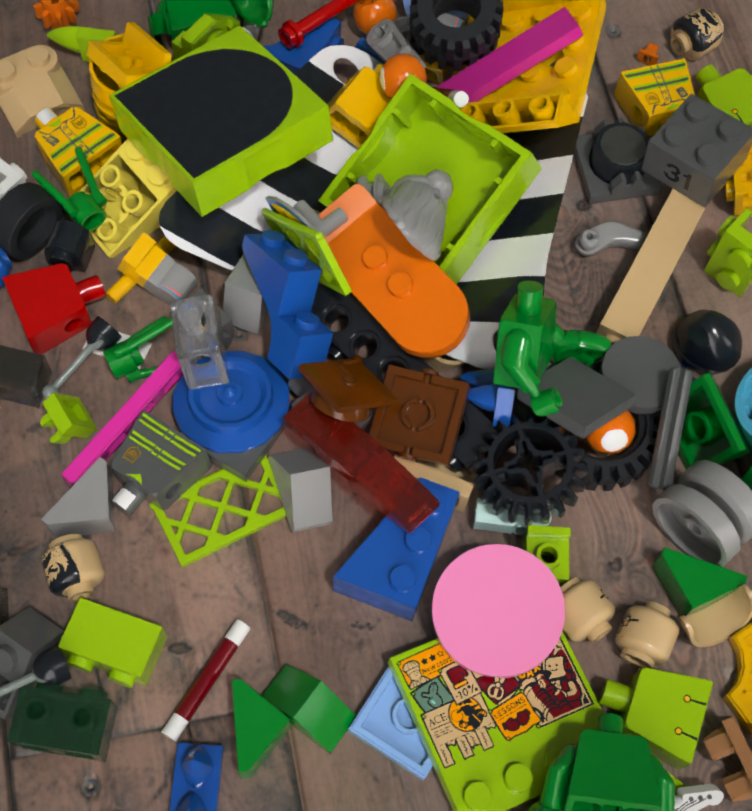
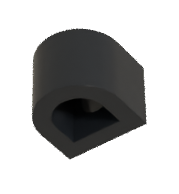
(70, 245)

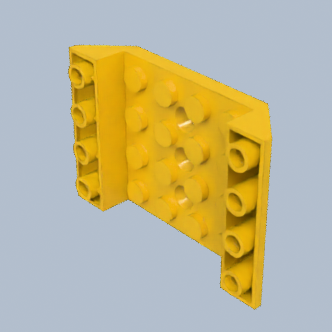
(545, 93)

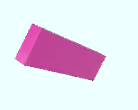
(516, 56)
(117, 429)

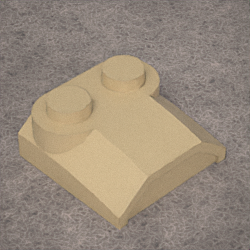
(32, 83)

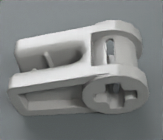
(389, 41)

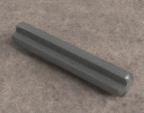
(670, 428)

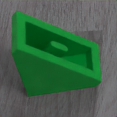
(694, 582)
(310, 707)
(257, 727)

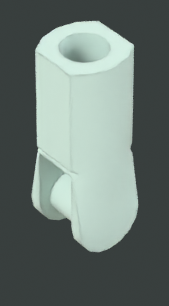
(486, 520)

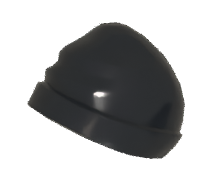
(707, 342)

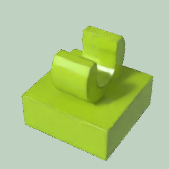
(68, 416)

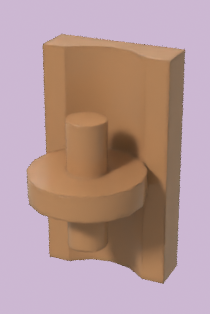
(726, 742)

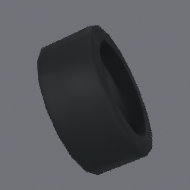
(41, 211)

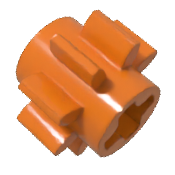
(57, 12)

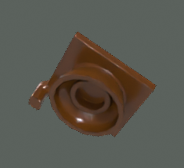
(346, 388)

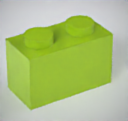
(112, 643)

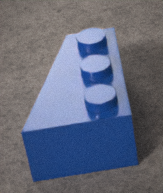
(395, 565)

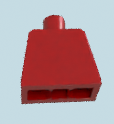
(52, 304)

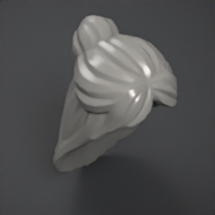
(420, 209)

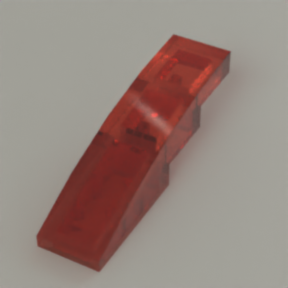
(364, 464)

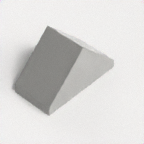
(243, 299)
(303, 488)
(85, 506)

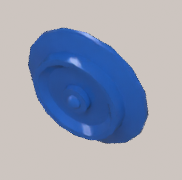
(237, 413)

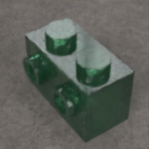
(63, 722)

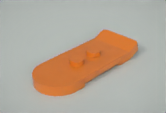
(395, 280)

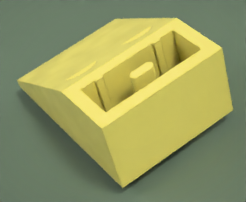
(134, 198)

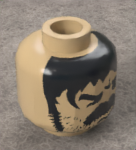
(696, 34)
(73, 567)

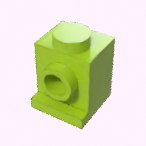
(550, 542)

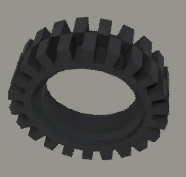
(624, 466)

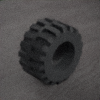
(455, 44)

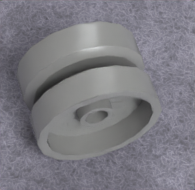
(706, 513)

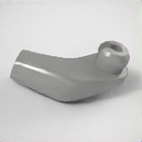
(608, 235)

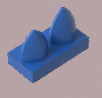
(490, 396)
(197, 777)

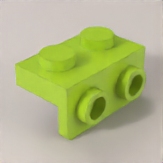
(732, 255)

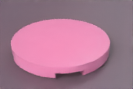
(498, 611)

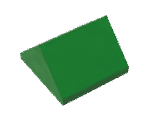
(709, 426)

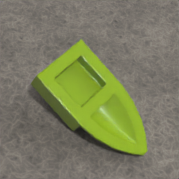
(77, 38)

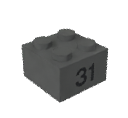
(698, 150)

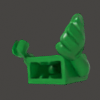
(180, 15)
(531, 338)
(607, 774)

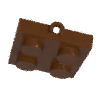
(425, 416)

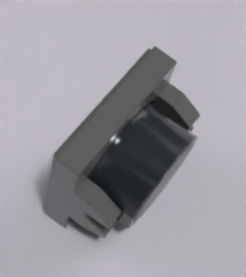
(615, 163)

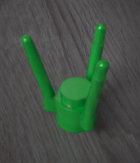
(81, 207)
(126, 356)

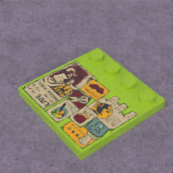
(494, 733)

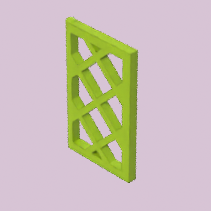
(314, 245)
(215, 540)

